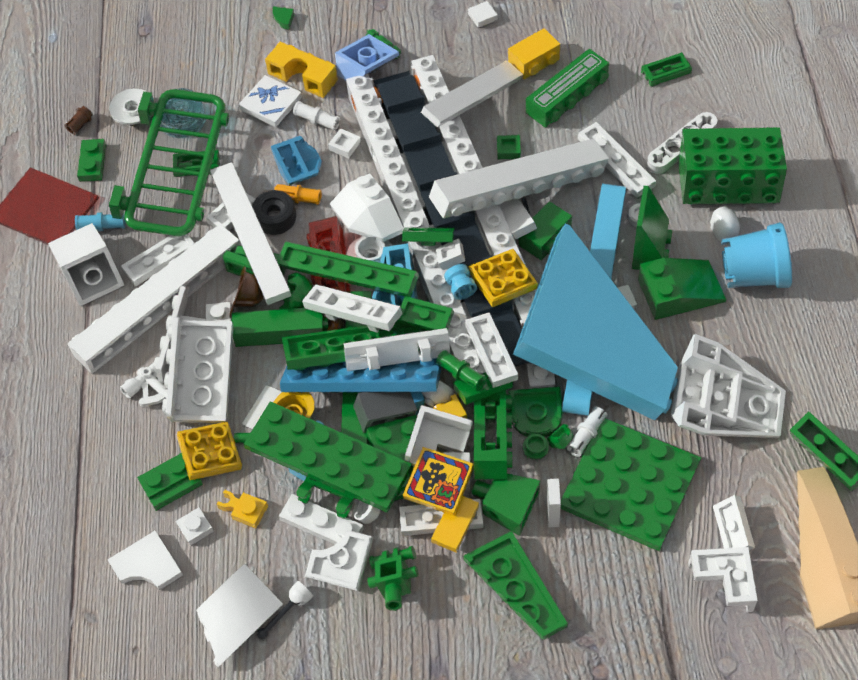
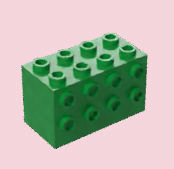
(732, 165)

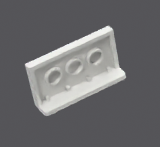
(198, 371)

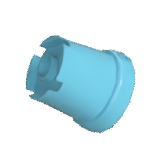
(758, 258)

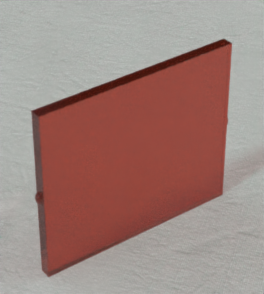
(44, 206)

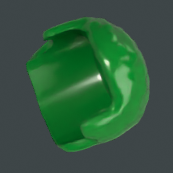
(299, 288)

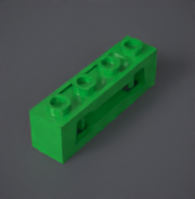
(492, 462)

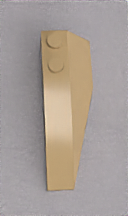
(826, 551)

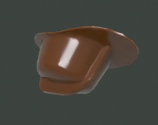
(248, 292)

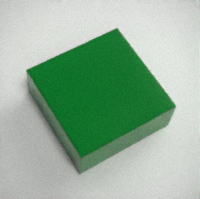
(508, 147)

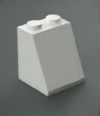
(86, 264)

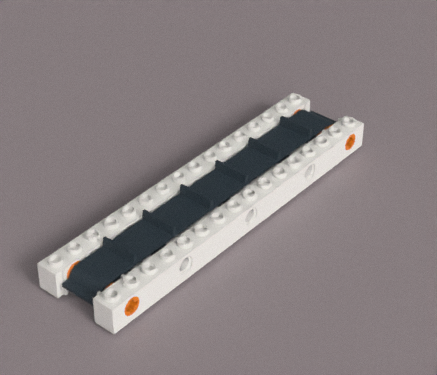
(408, 161)

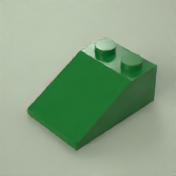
(651, 231)
(679, 286)

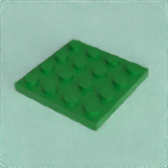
(630, 484)

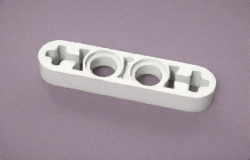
(671, 158)

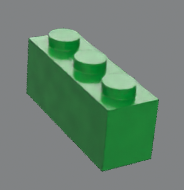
(827, 449)

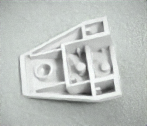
(725, 394)

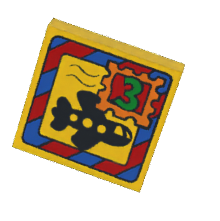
(438, 481)

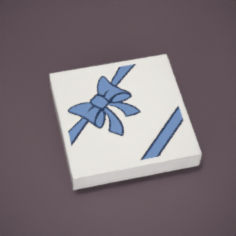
(270, 101)

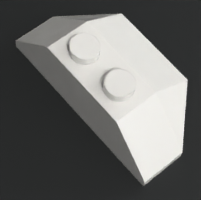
(367, 209)

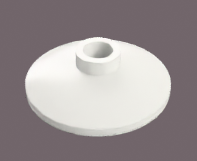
(125, 106)

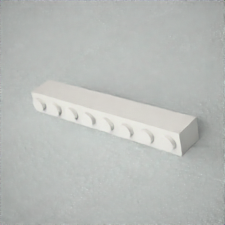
(517, 178)
(152, 300)

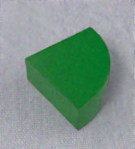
(283, 16)
(560, 437)

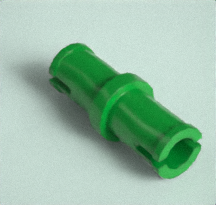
(461, 370)

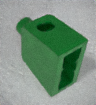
(508, 500)

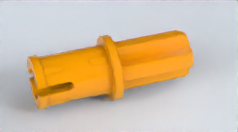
(301, 194)

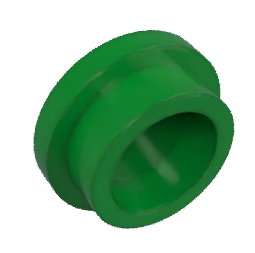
(535, 446)

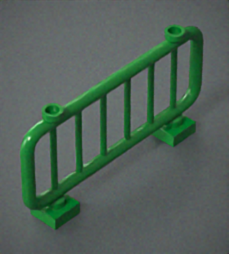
(147, 109)

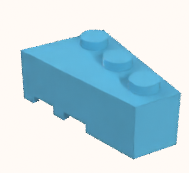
(401, 257)

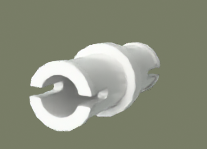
(316, 115)
(586, 431)

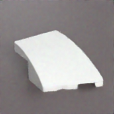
(236, 612)

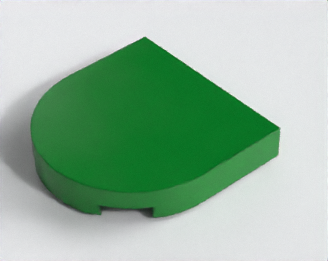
(536, 410)

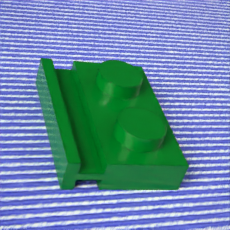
(168, 482)

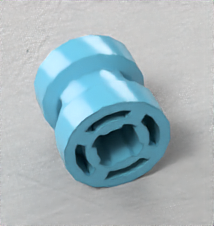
(459, 278)

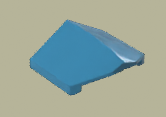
(296, 160)

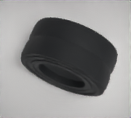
(275, 200)

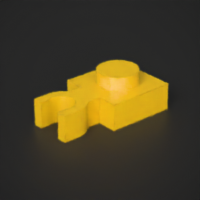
(246, 510)

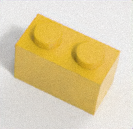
(534, 53)

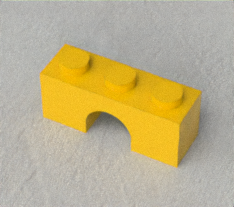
(317, 74)

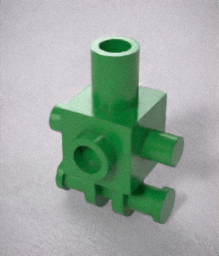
(393, 575)

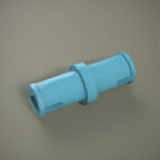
(99, 221)

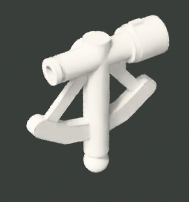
(145, 376)

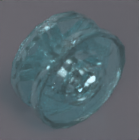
(183, 122)

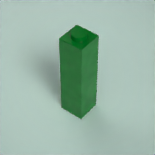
(270, 326)

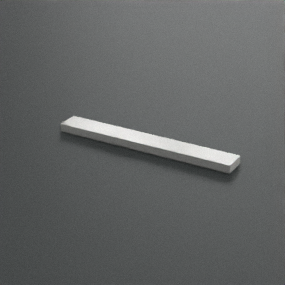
(250, 234)

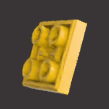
(503, 277)
(209, 450)

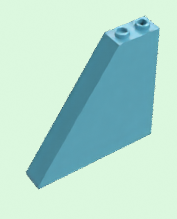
(592, 333)

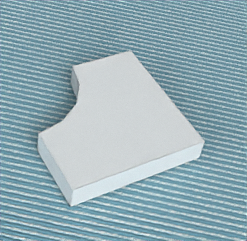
(146, 561)
(343, 562)

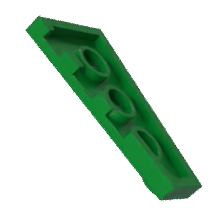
(517, 583)

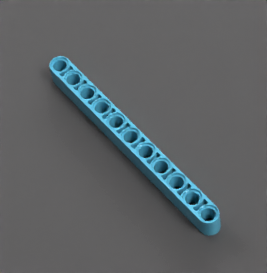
(603, 248)

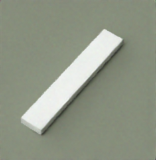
(471, 93)

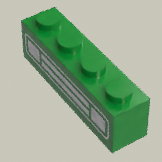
(567, 88)

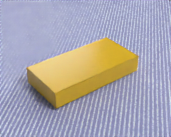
(452, 528)

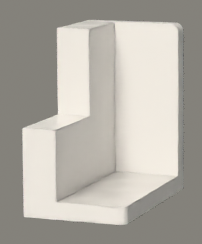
(436, 430)
(732, 567)

